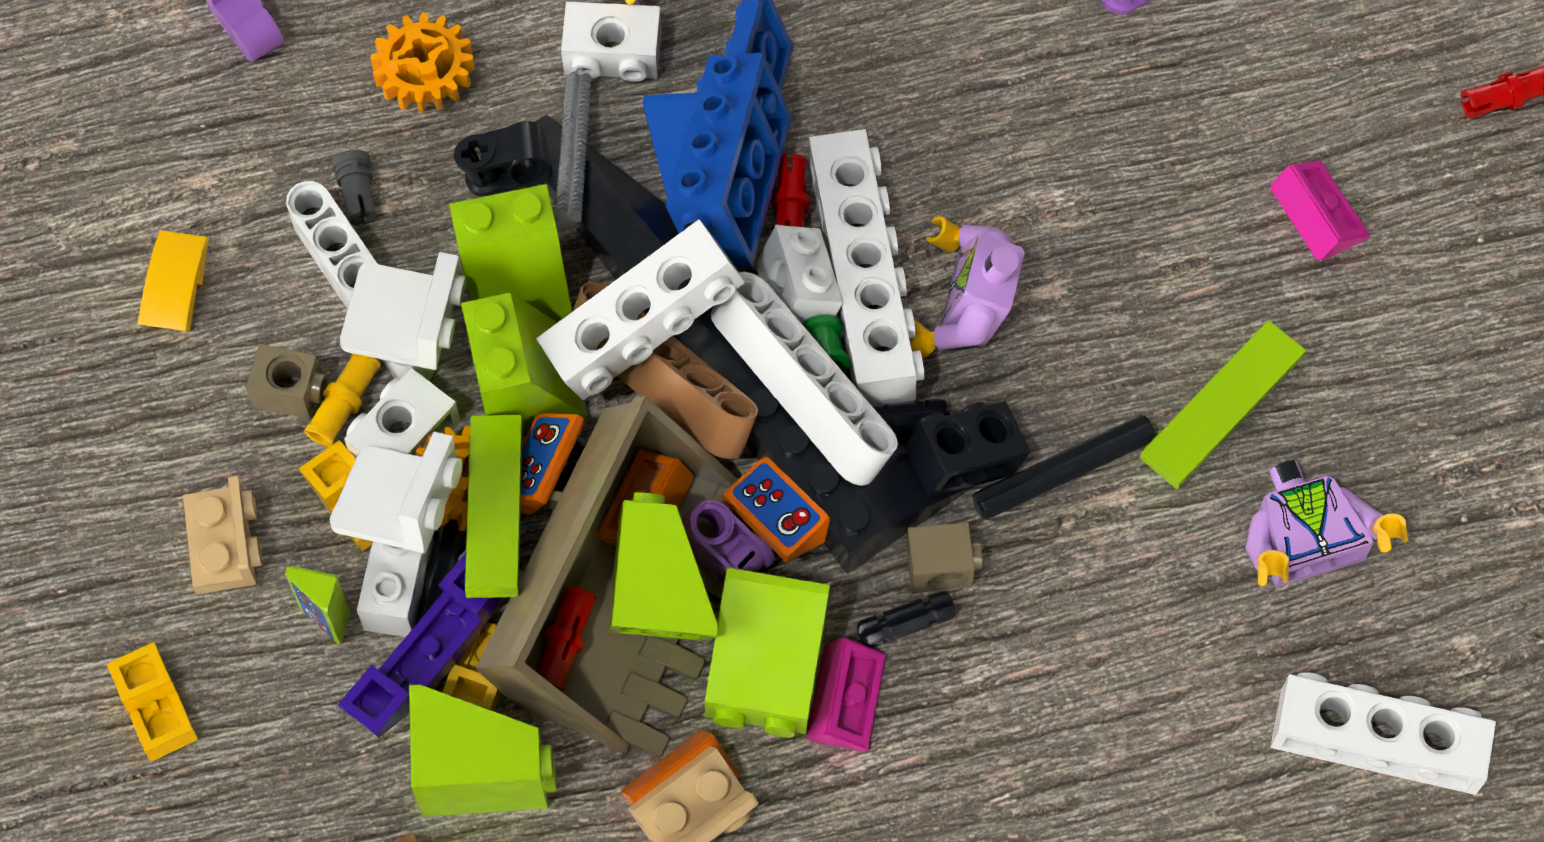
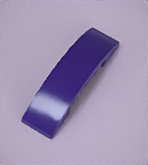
(422, 658)

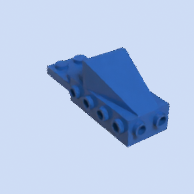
(727, 138)

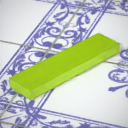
(1222, 404)
(494, 506)

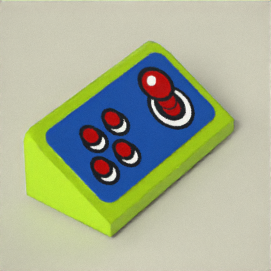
(320, 599)

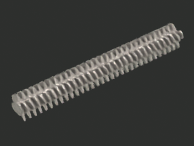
(573, 151)

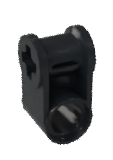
(508, 158)

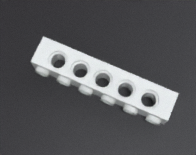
(876, 374)

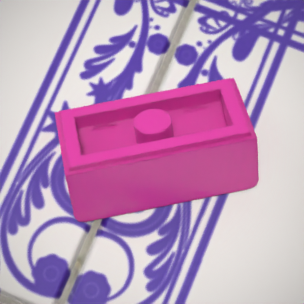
(1318, 209)
(846, 695)

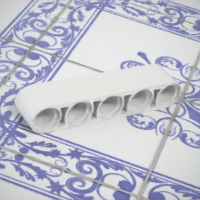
(339, 266)
(805, 380)

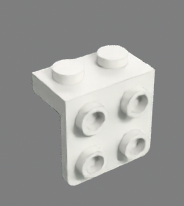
(403, 312)
(398, 495)

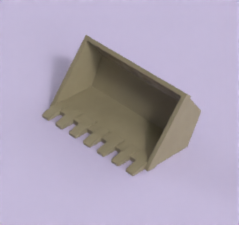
(614, 672)

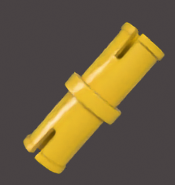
(342, 399)

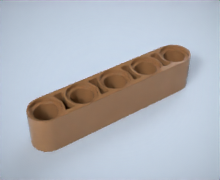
(689, 392)

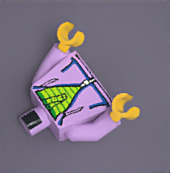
(979, 288)
(1314, 528)

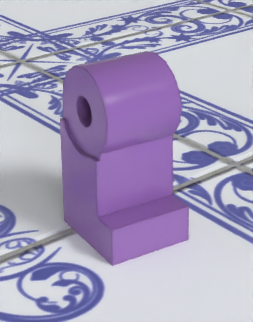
(248, 26)

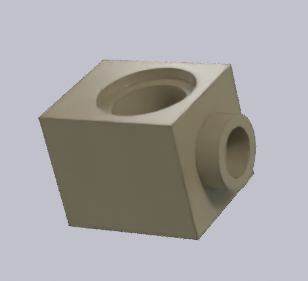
(277, 364)
(942, 557)

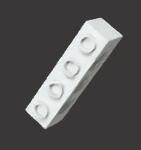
(615, 310)
(1355, 743)

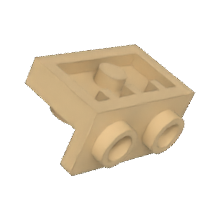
(221, 539)
(695, 802)

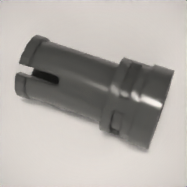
(354, 177)

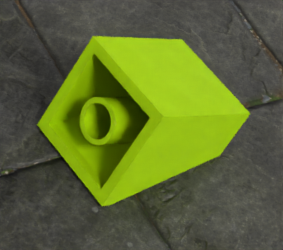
(512, 247)
(510, 362)
(656, 575)
(766, 652)
(474, 758)

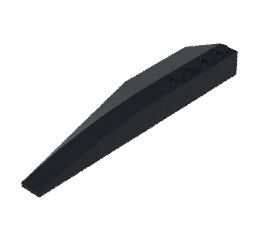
(629, 224)

